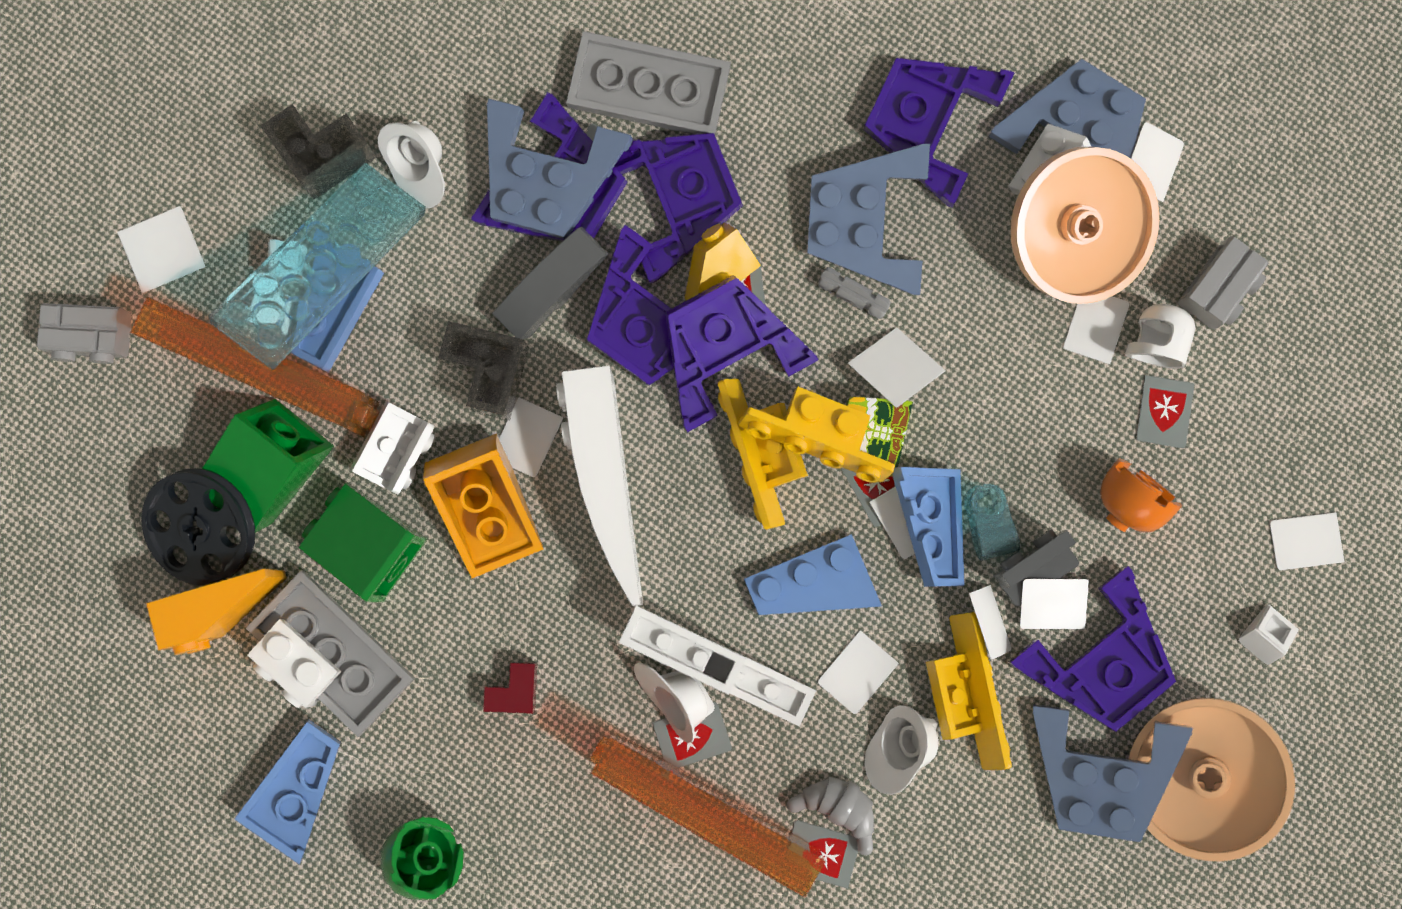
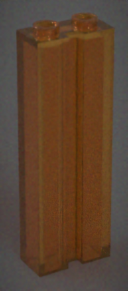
(287, 382)
(707, 813)

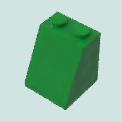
(267, 458)
(361, 543)

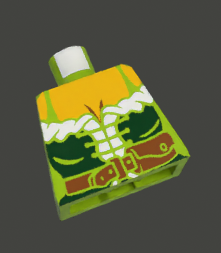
(885, 427)

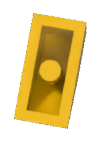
(718, 257)

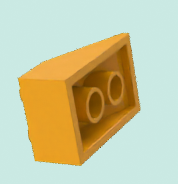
(482, 505)
(209, 612)

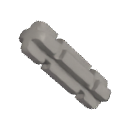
(854, 293)

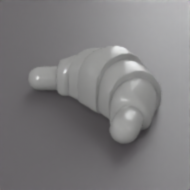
(842, 805)

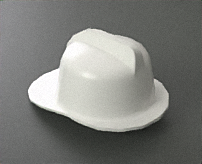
(413, 159)
(678, 697)
(900, 749)

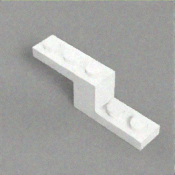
(717, 666)

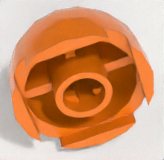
(1136, 499)

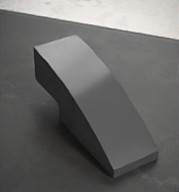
(550, 284)

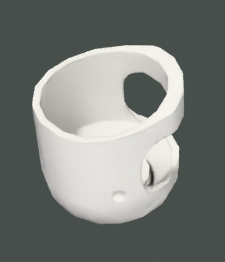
(1163, 337)

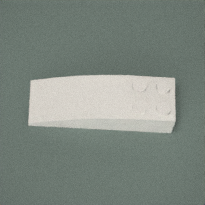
(599, 460)

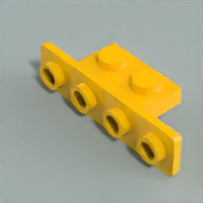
(822, 430)
(764, 461)
(967, 694)

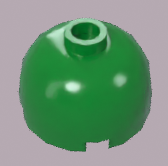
(421, 859)

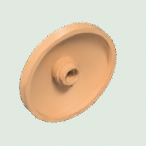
(1085, 224)
(1228, 785)

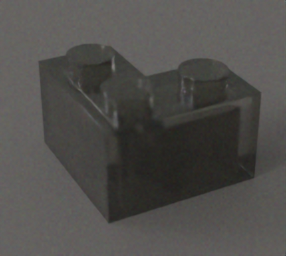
(318, 158)
(494, 359)

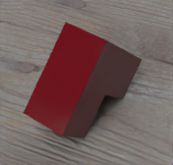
(519, 696)

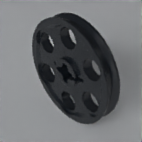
(208, 517)

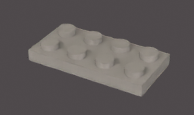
(648, 84)
(368, 674)

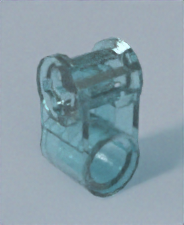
(990, 526)

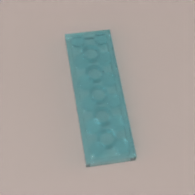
(317, 266)

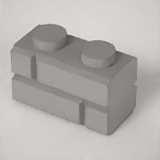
(1223, 283)
(84, 331)

